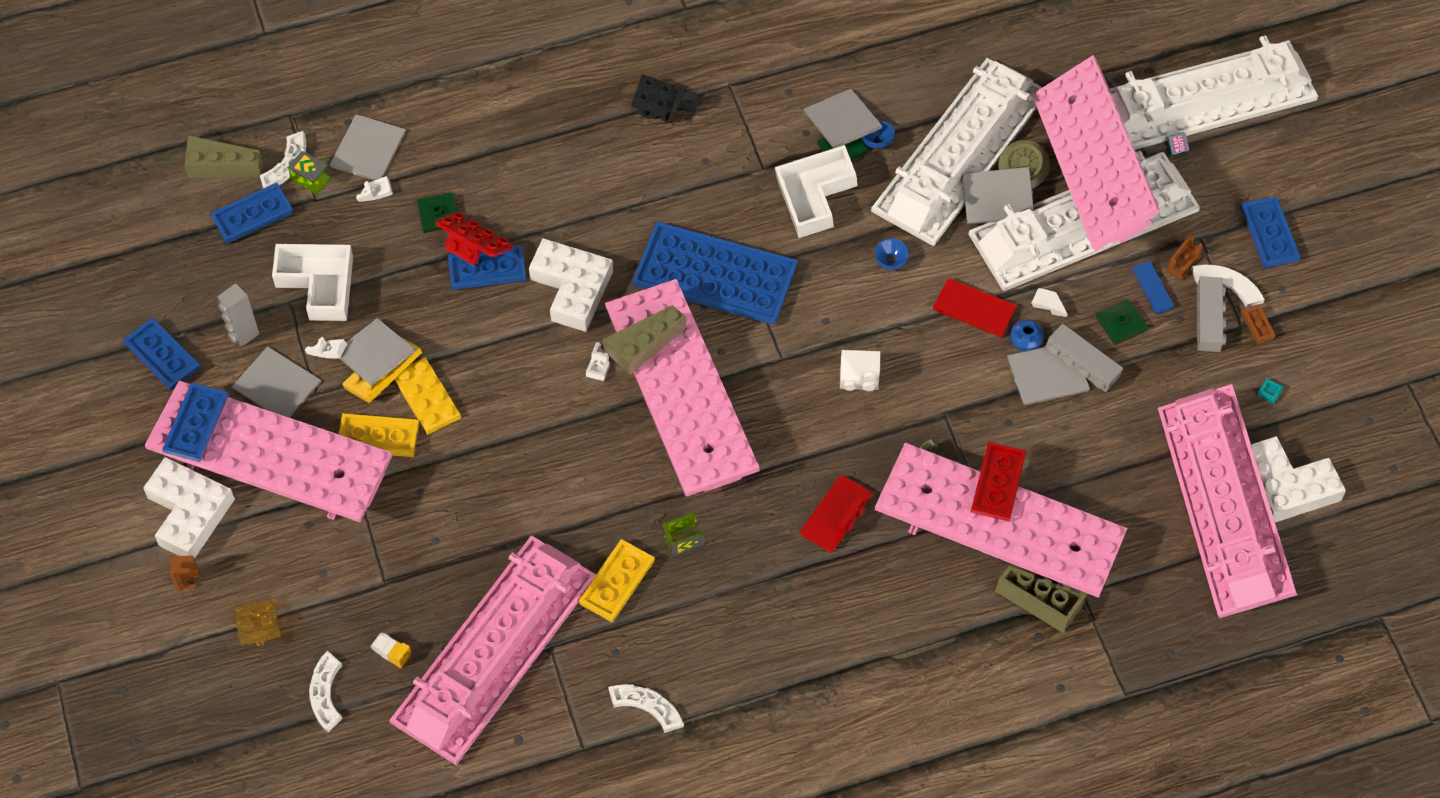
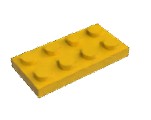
(365, 391)
(427, 396)
(386, 433)
(616, 580)

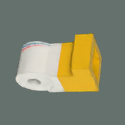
(391, 650)

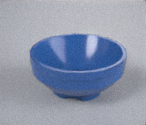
(885, 133)
(894, 248)
(1024, 341)

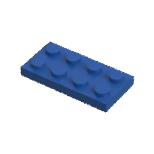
(251, 213)
(1270, 232)
(489, 271)
(161, 354)
(195, 422)

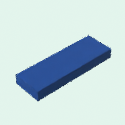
(1153, 288)

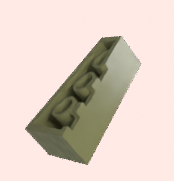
(221, 160)
(645, 338)
(1040, 597)

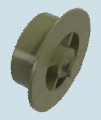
(1026, 154)

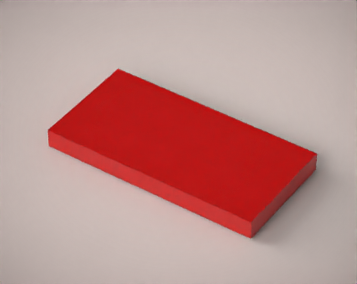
(974, 307)
(998, 481)

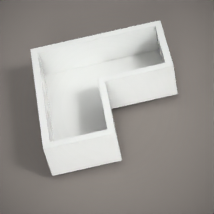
(809, 181)
(322, 270)
(578, 277)
(1297, 489)
(195, 506)

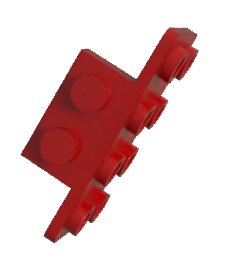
(468, 238)
(836, 513)

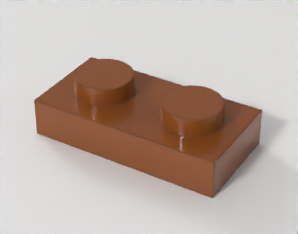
(1258, 324)

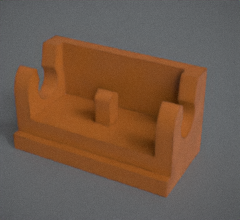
(1185, 258)
(181, 570)

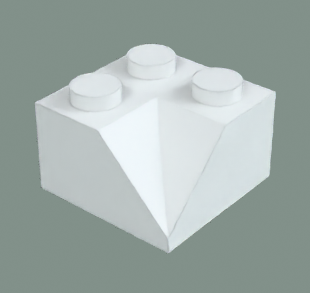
(859, 370)

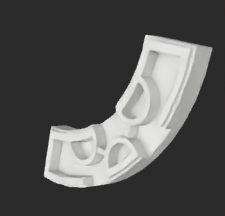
(280, 173)
(1237, 282)
(321, 691)
(649, 701)

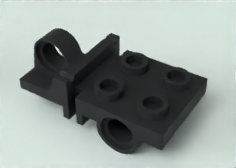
(661, 99)

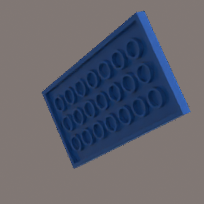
(717, 272)

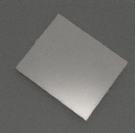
(842, 118)
(367, 148)
(992, 190)
(375, 351)
(1044, 376)
(276, 383)

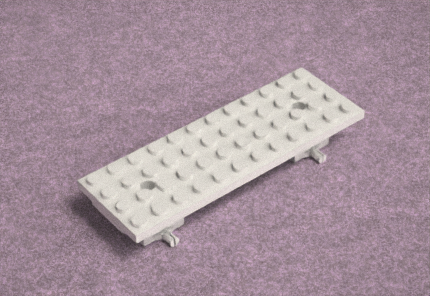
(1213, 93)
(964, 140)
(1053, 235)

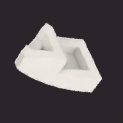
(375, 190)
(1049, 300)
(327, 349)
(599, 364)

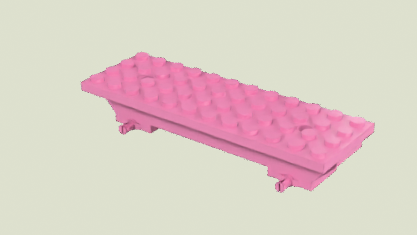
(1096, 155)
(687, 397)
(284, 456)
(1226, 501)
(1041, 531)
(492, 650)

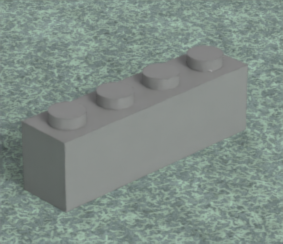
(1210, 314)
(238, 315)
(1084, 358)

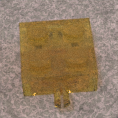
(257, 622)

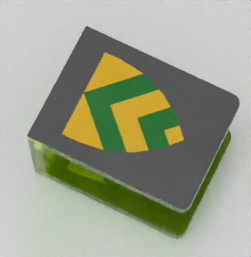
(308, 172)
(684, 544)

